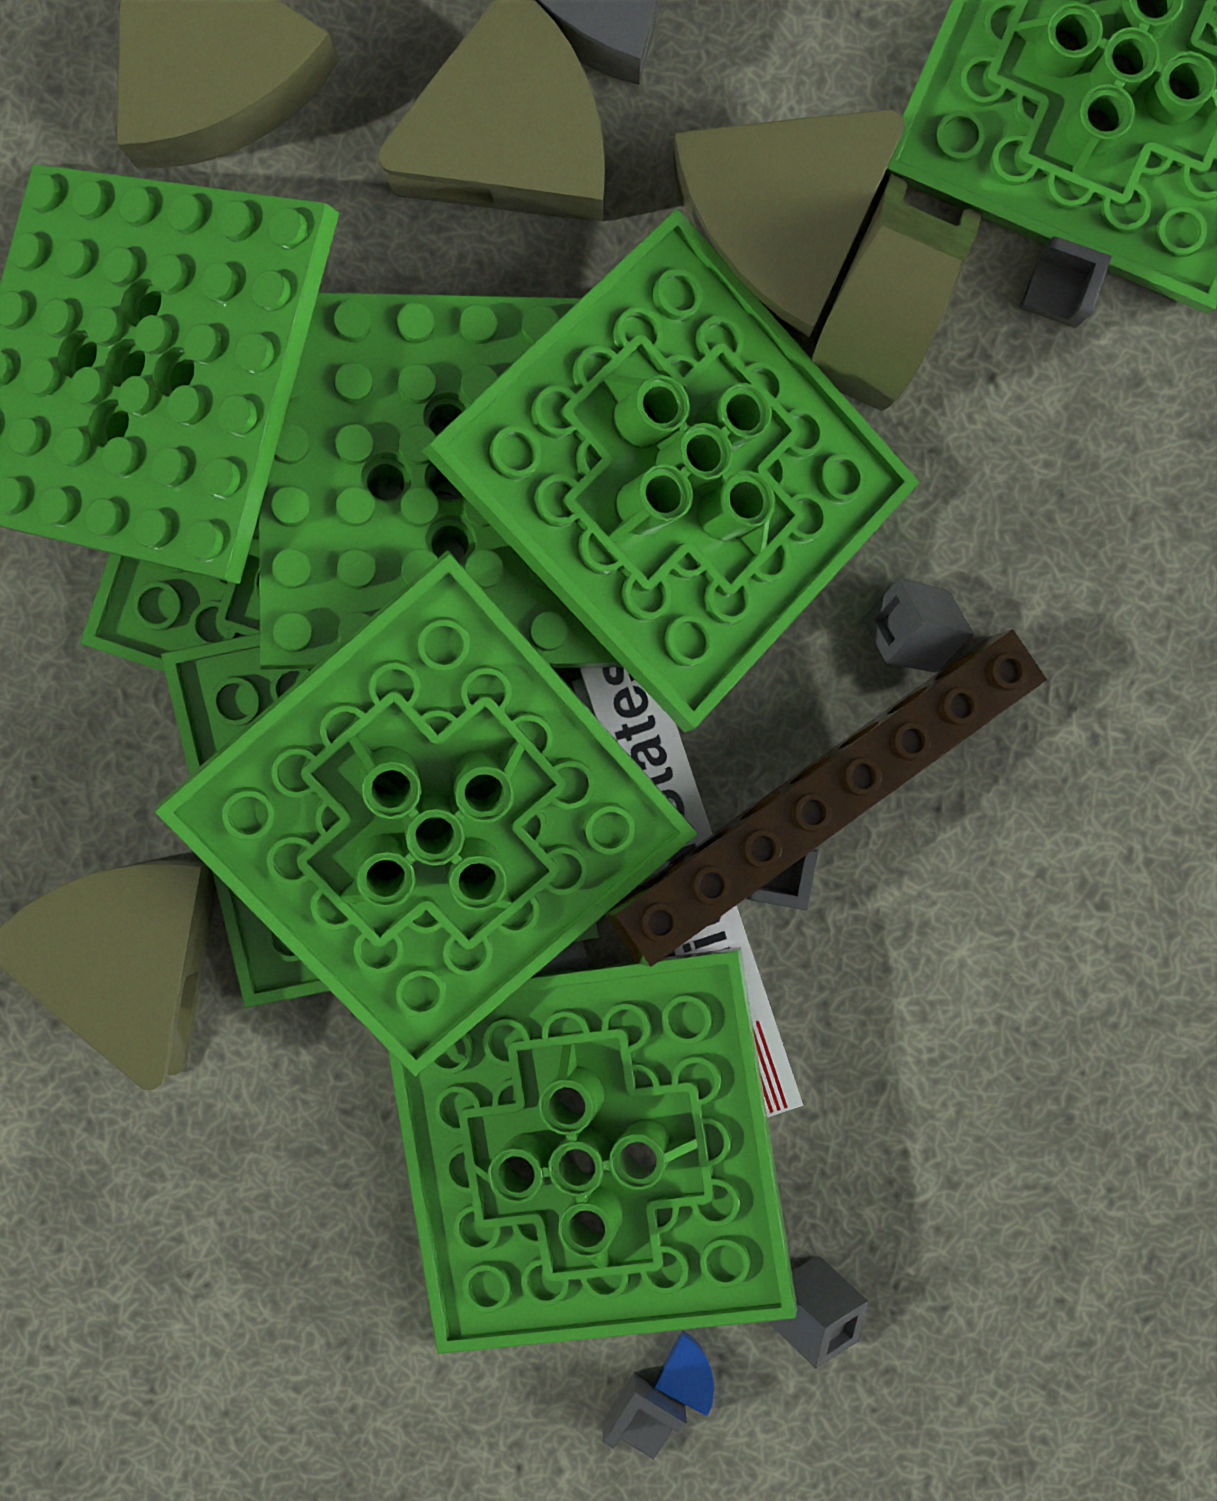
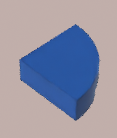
(687, 1375)

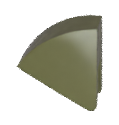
(212, 76)
(504, 123)
(785, 201)
(893, 298)
(120, 960)

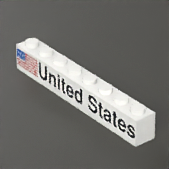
(656, 747)

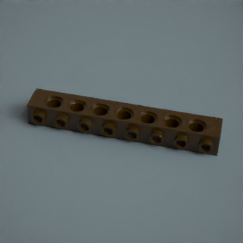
(824, 797)

